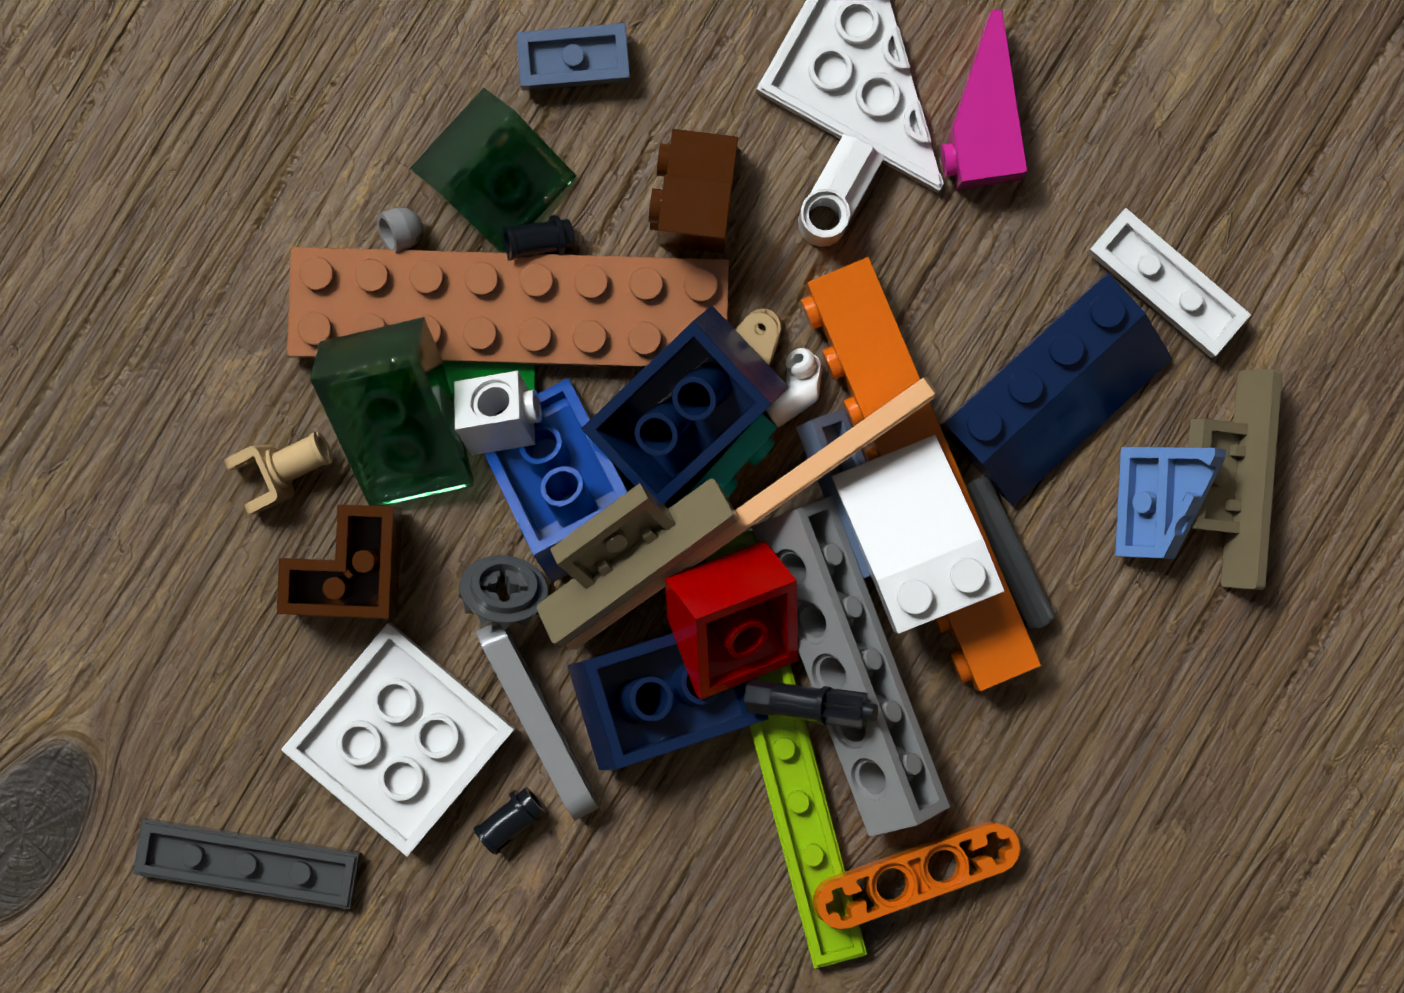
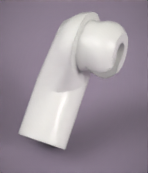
(803, 385)

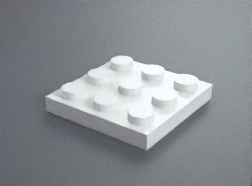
(398, 739)

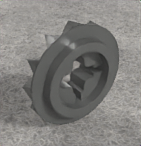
(520, 578)

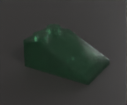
(392, 412)

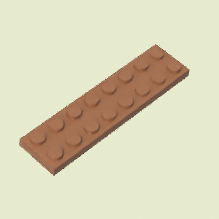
(505, 310)

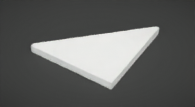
(853, 78)

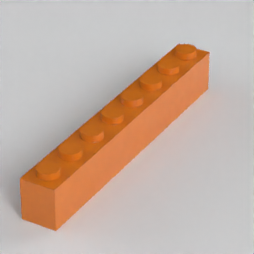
(877, 368)

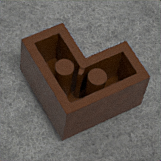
(695, 191)
(359, 580)

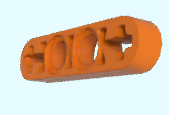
(918, 881)

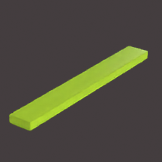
(801, 815)

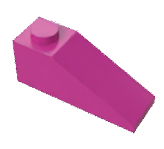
(986, 129)

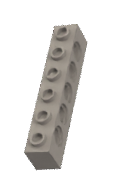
(848, 651)

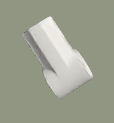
(840, 188)

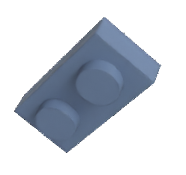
(573, 56)

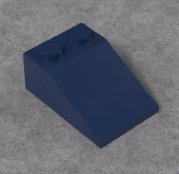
(644, 704)

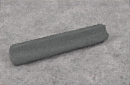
(1010, 555)

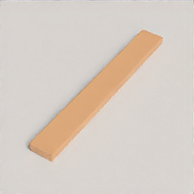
(784, 490)

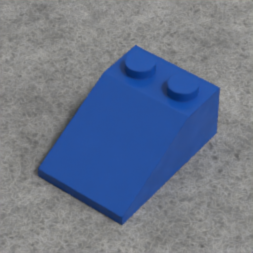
(558, 479)

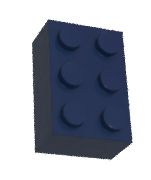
(685, 406)

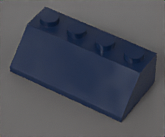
(1058, 389)

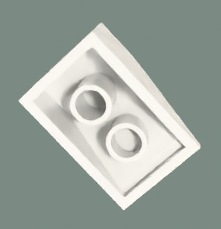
(917, 534)

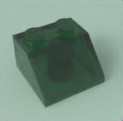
(493, 168)

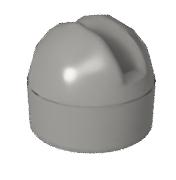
(399, 228)

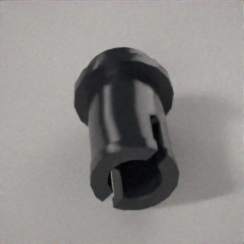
(538, 238)
(510, 820)

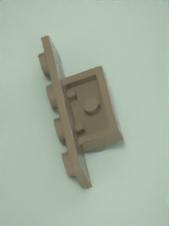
(1243, 488)
(627, 551)

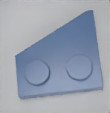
(1161, 497)

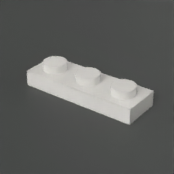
(1169, 283)

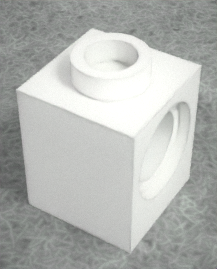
(481, 398)

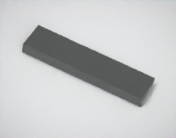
(247, 863)

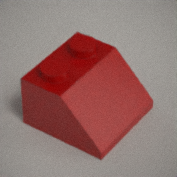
(734, 618)

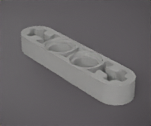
(538, 720)

